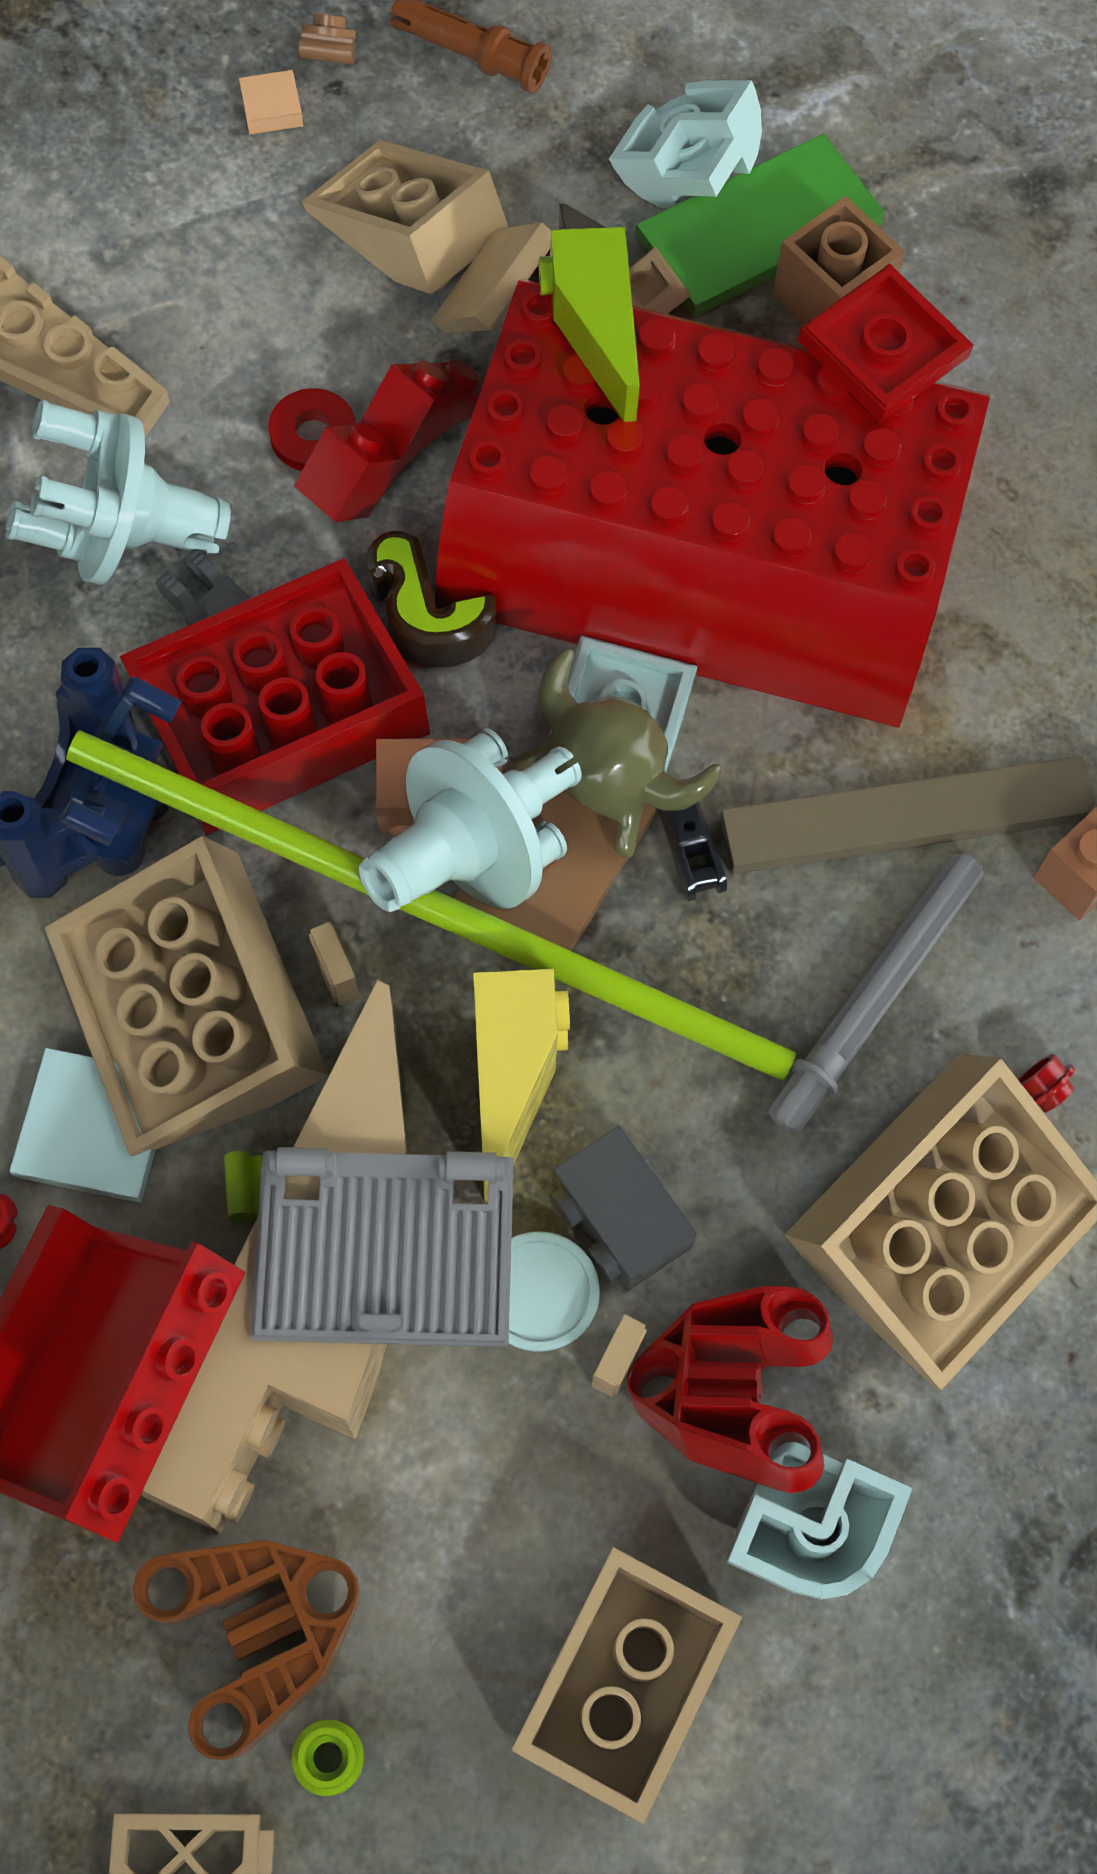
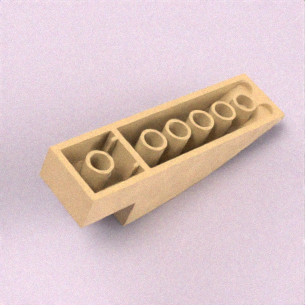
(246, 1382)

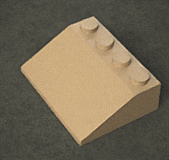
(185, 998)
(950, 1217)

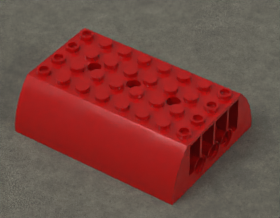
(705, 554)

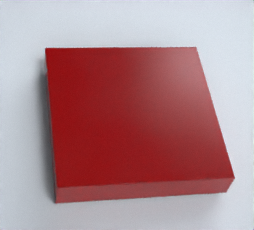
(885, 342)

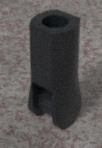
(689, 838)

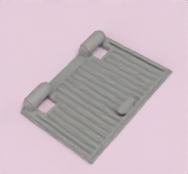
(383, 1250)

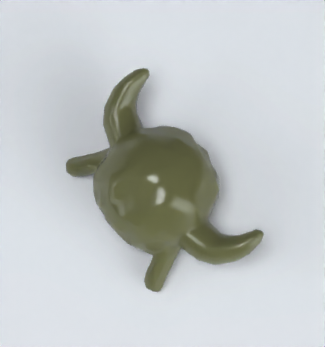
(618, 755)

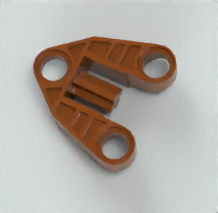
(230, 1574)

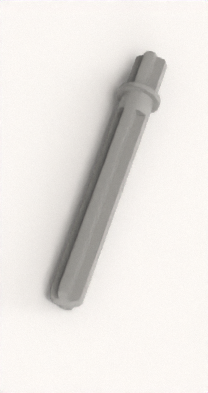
(819, 1071)

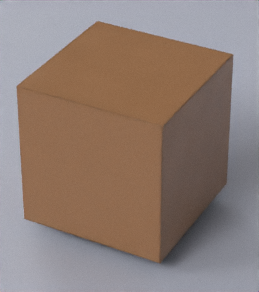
(831, 259)

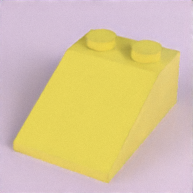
(517, 1038)

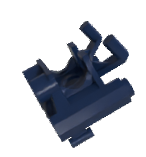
(78, 812)

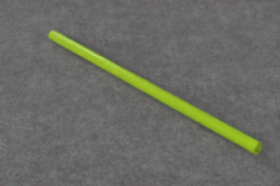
(432, 907)

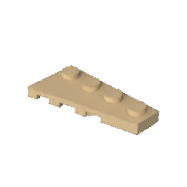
(63, 361)

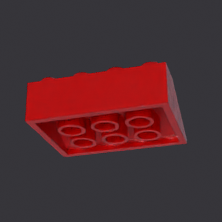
(282, 690)

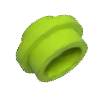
(305, 1751)

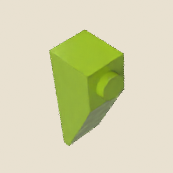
(595, 308)

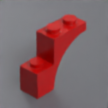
(409, 410)

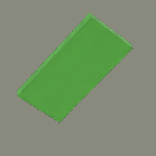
(736, 238)

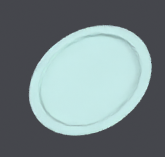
(550, 1291)

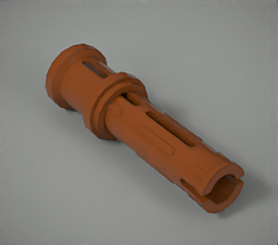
(491, 48)

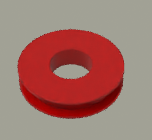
(300, 408)

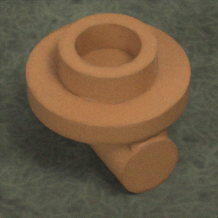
(328, 40)

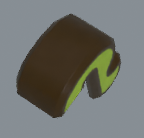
(417, 628)

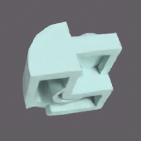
(691, 142)
(819, 1538)

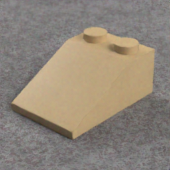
(410, 213)

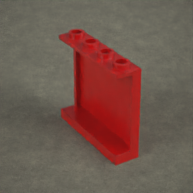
(99, 1363)

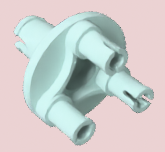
(119, 499)
(471, 825)

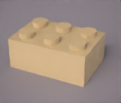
(627, 1685)

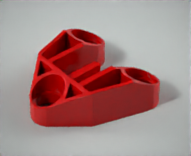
(717, 1366)

